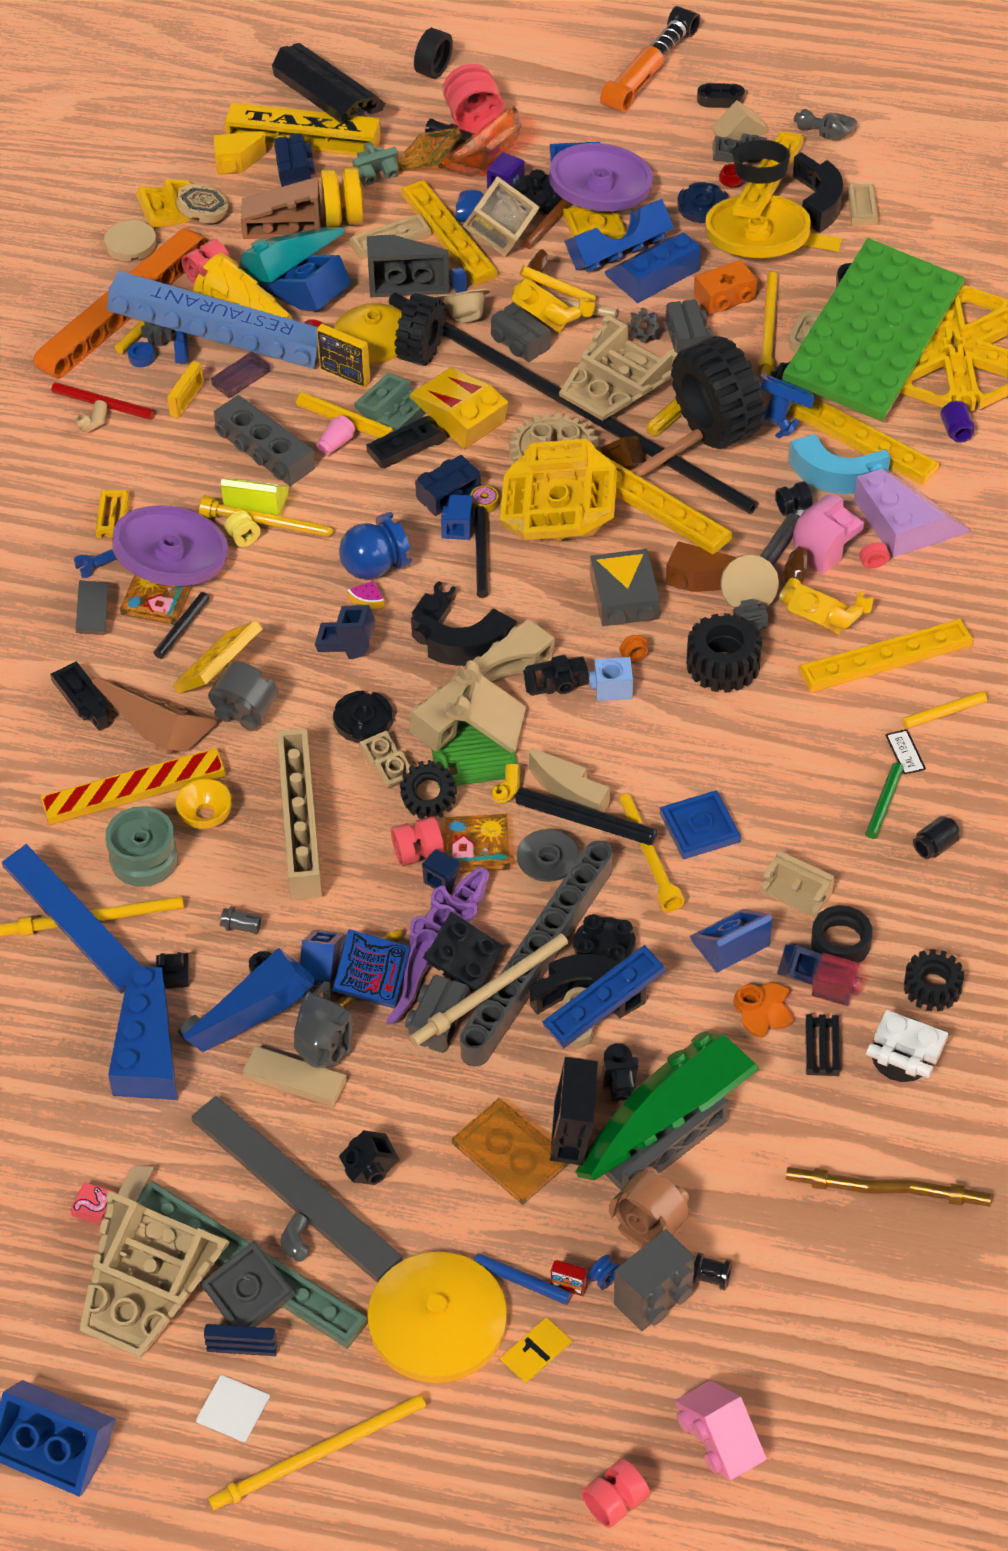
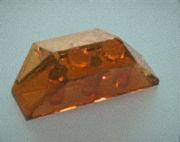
(485, 145)

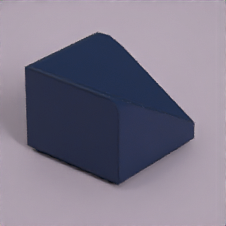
(440, 870)
(799, 964)

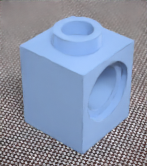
(612, 679)

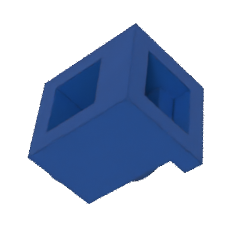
(457, 518)

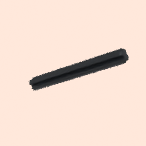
(586, 816)

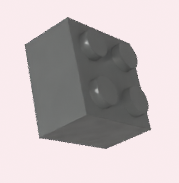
(654, 1280)

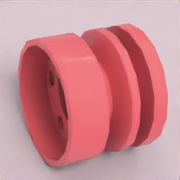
(472, 97)

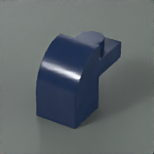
(350, 632)

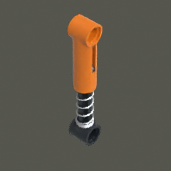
(620, 93)

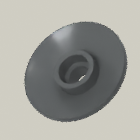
(545, 846)

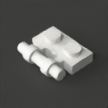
(909, 1037)

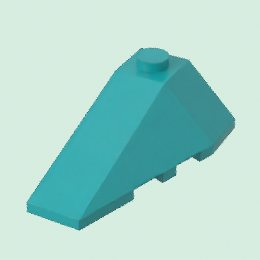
(277, 255)

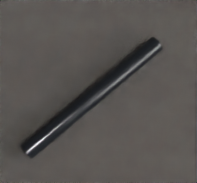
(481, 552)

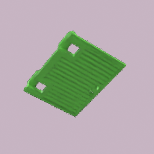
(474, 755)

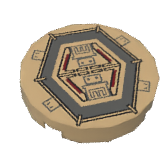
(202, 203)

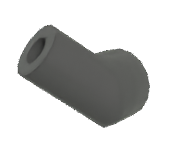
(291, 1238)

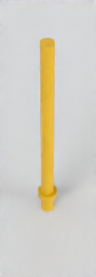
(235, 1491)

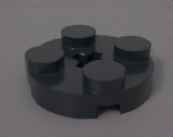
(538, 183)

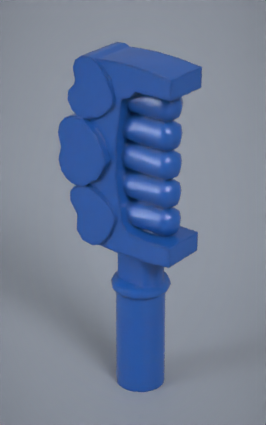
(181, 347)

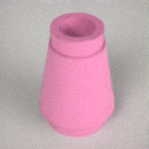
(336, 434)

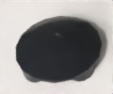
(605, 937)

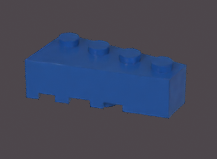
(142, 1045)

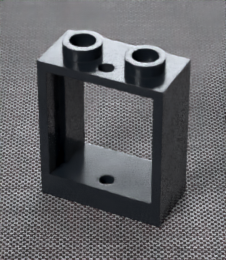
(573, 1111)

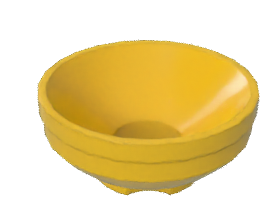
(201, 795)

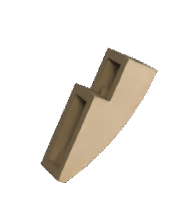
(567, 781)

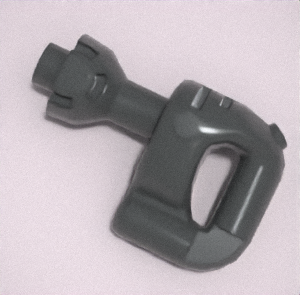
(831, 126)

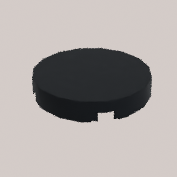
(362, 715)

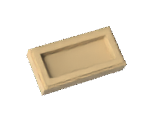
(862, 204)

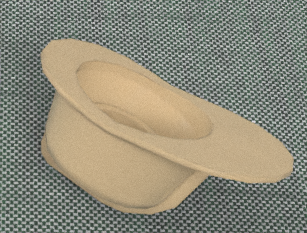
(465, 305)

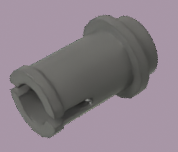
(240, 920)

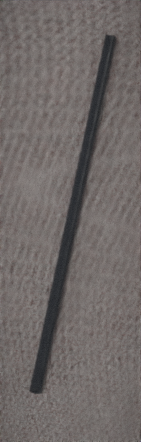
(609, 424)

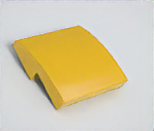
(160, 203)

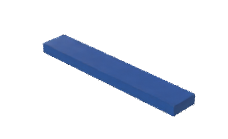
(70, 915)

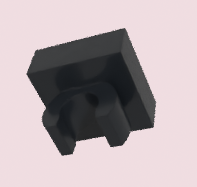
(174, 969)

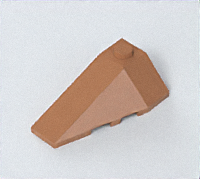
(155, 718)

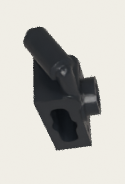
(556, 675)

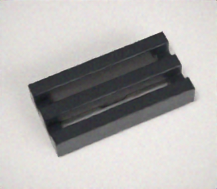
(822, 1022)

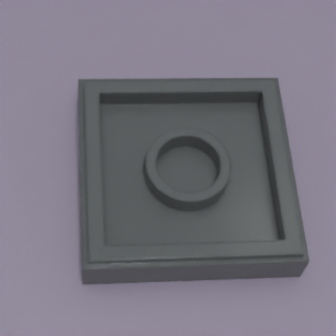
(247, 1287)

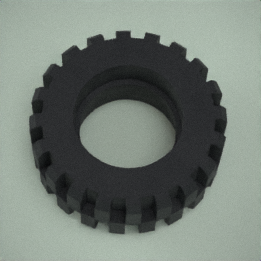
(718, 391)

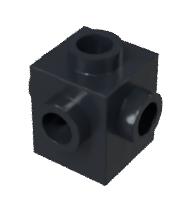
(368, 1157)

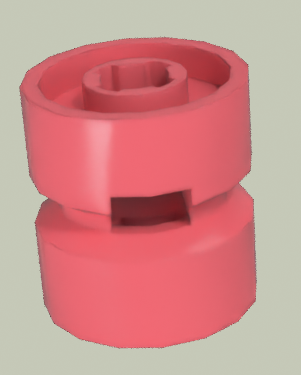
(196, 259)
(425, 833)
(613, 1494)

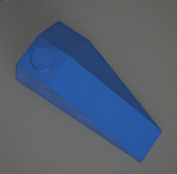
(261, 995)

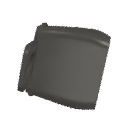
(322, 1029)

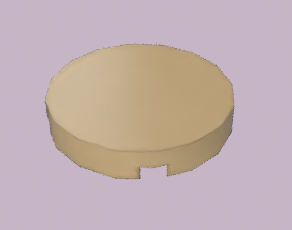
(130, 240)
(749, 578)

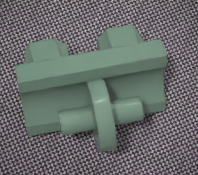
(375, 160)

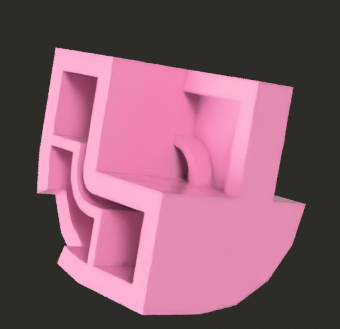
(824, 531)

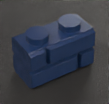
(293, 159)
(451, 478)

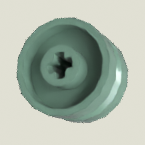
(141, 846)

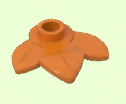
(766, 1009)

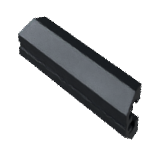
(323, 83)

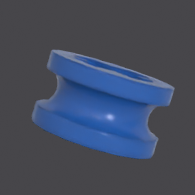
(603, 1272)

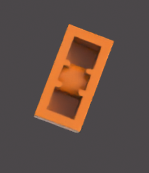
(725, 287)

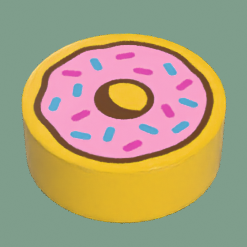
(486, 497)

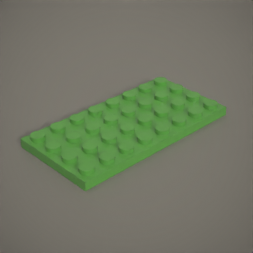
(874, 329)

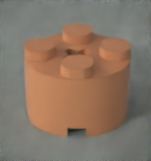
(649, 1207)

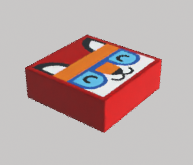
(569, 1277)

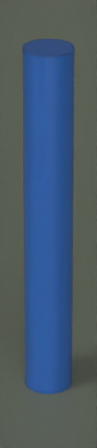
(524, 1279)

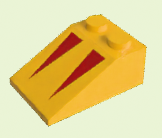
(462, 405)

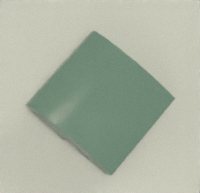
(390, 402)

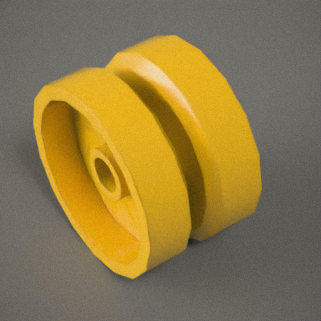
(342, 197)

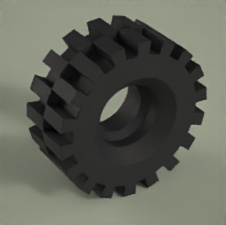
(420, 329)

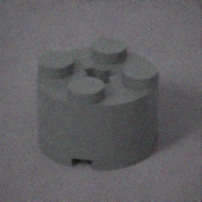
(242, 695)

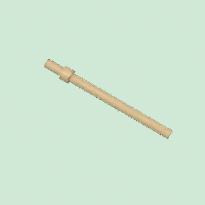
(441, 1021)

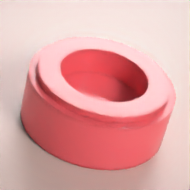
(874, 555)

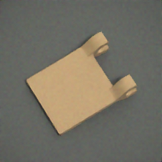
(487, 708)

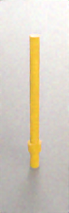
(766, 362)
(27, 925)

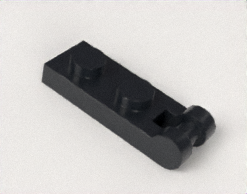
(406, 441)

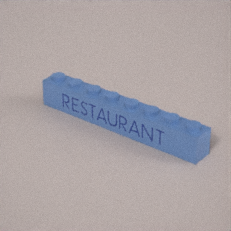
(214, 319)

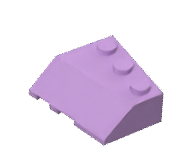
(902, 514)

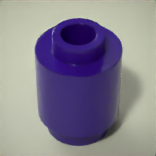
(957, 421)

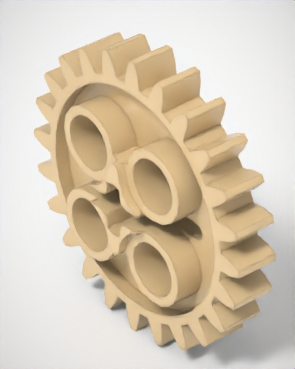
(542, 429)

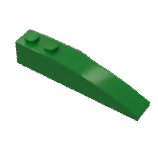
(686, 1082)

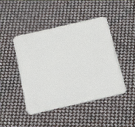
(232, 1408)

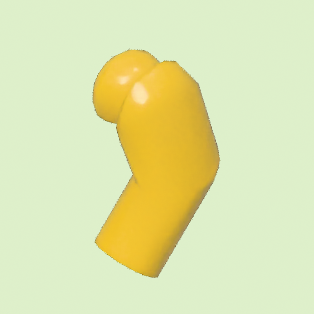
(508, 788)

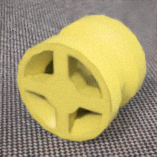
(242, 528)

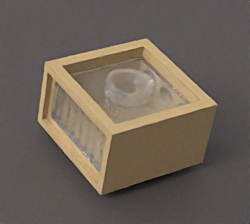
(501, 216)

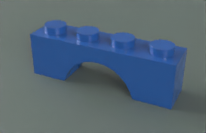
(645, 224)

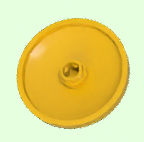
(776, 232)
(437, 1317)

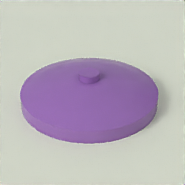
(600, 177)
(169, 545)

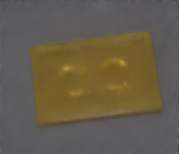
(509, 1150)

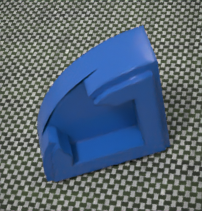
(457, 279)

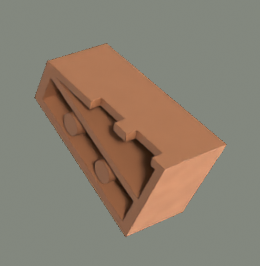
(282, 211)

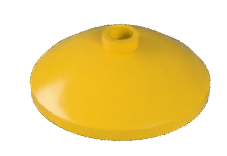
(375, 325)

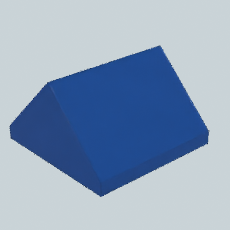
(733, 938)

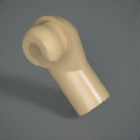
(89, 423)

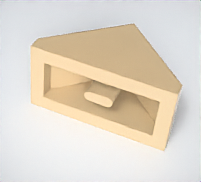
(739, 120)

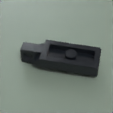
(81, 694)

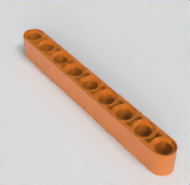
(97, 324)

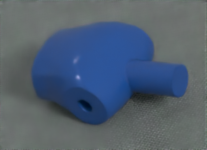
(466, 203)

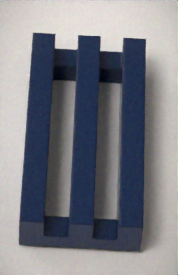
(240, 1340)

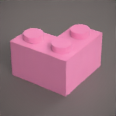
(723, 1426)

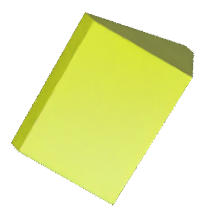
(254, 495)

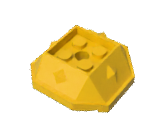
(558, 491)

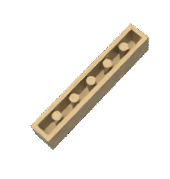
(299, 814)

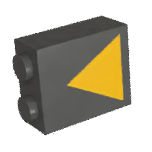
(624, 587)

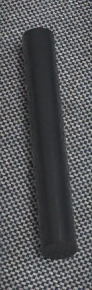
(181, 625)

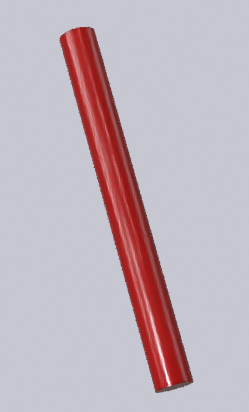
(112, 403)

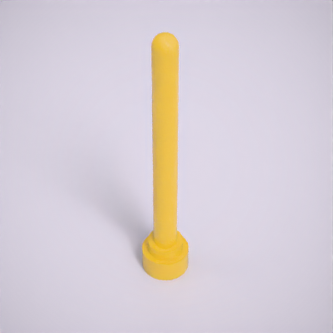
(211, 508)
(669, 896)

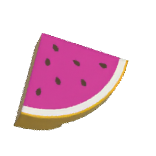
(366, 595)

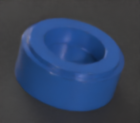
(141, 354)

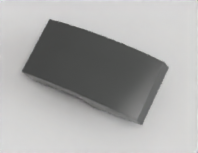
(724, 147)
(91, 607)

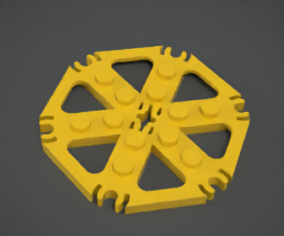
(973, 350)

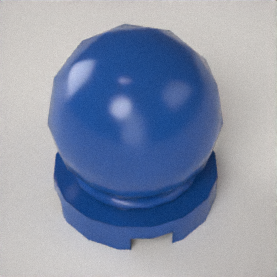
(371, 549)

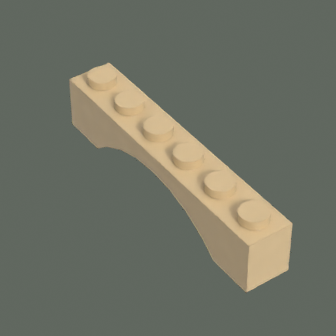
(522, 647)

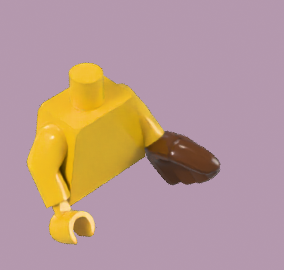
(543, 304)
(814, 605)

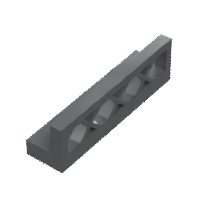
(672, 1143)

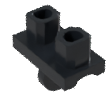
(619, 1071)

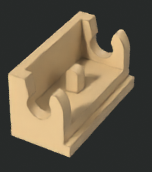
(797, 884)

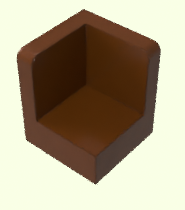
(625, 451)

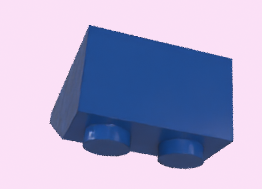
(310, 282)

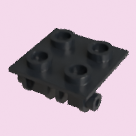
(463, 952)

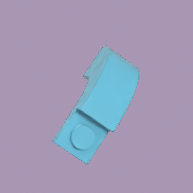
(830, 471)

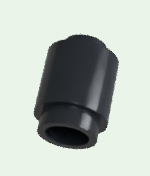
(936, 837)

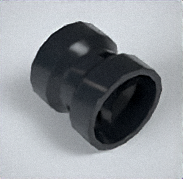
(793, 498)

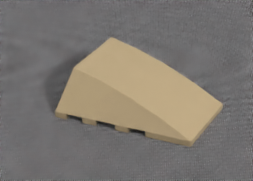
(614, 372)
(143, 1273)

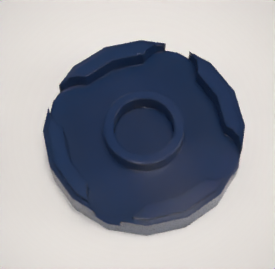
(698, 200)

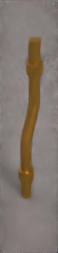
(955, 1194)

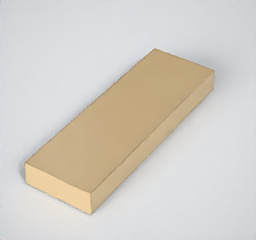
(410, 228)
(294, 1076)

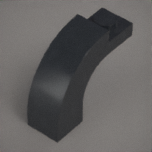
(827, 184)
(460, 645)
(575, 972)

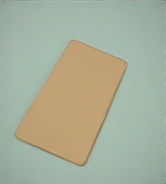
(135, 1182)

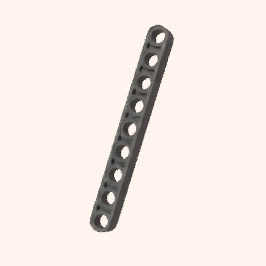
(577, 890)

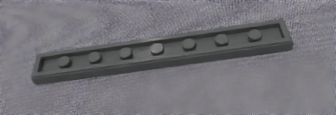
(296, 1188)

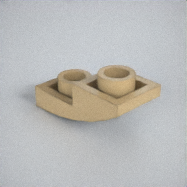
(385, 759)

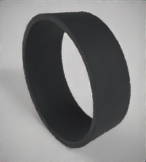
(761, 149)

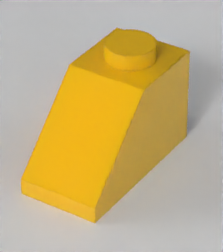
(238, 151)

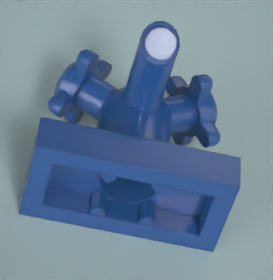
(782, 397)

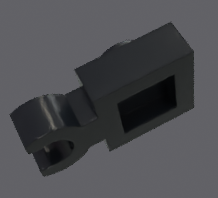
(438, 605)

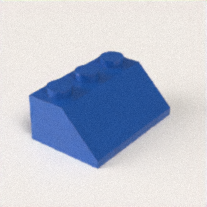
(657, 267)
(52, 1436)

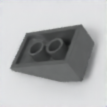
(406, 267)

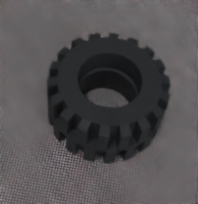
(724, 635)

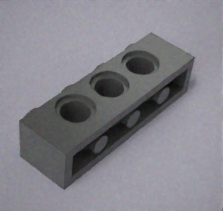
(264, 440)

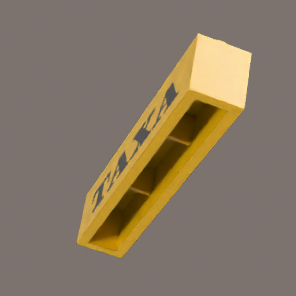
(317, 127)

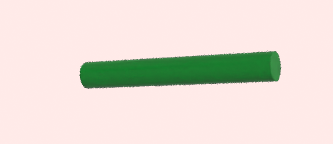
(884, 801)

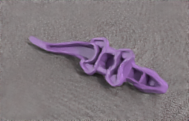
(423, 930)

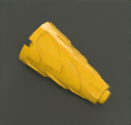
(232, 284)

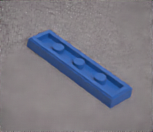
(603, 996)

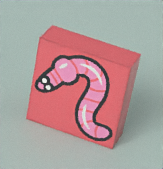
(90, 1203)

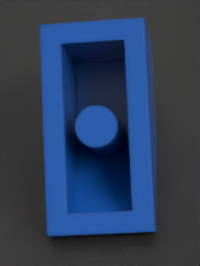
(321, 954)

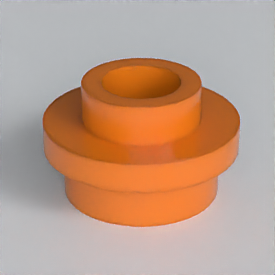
(634, 647)

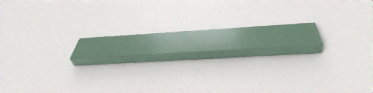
(311, 1302)

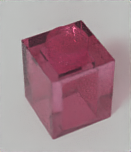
(836, 979)

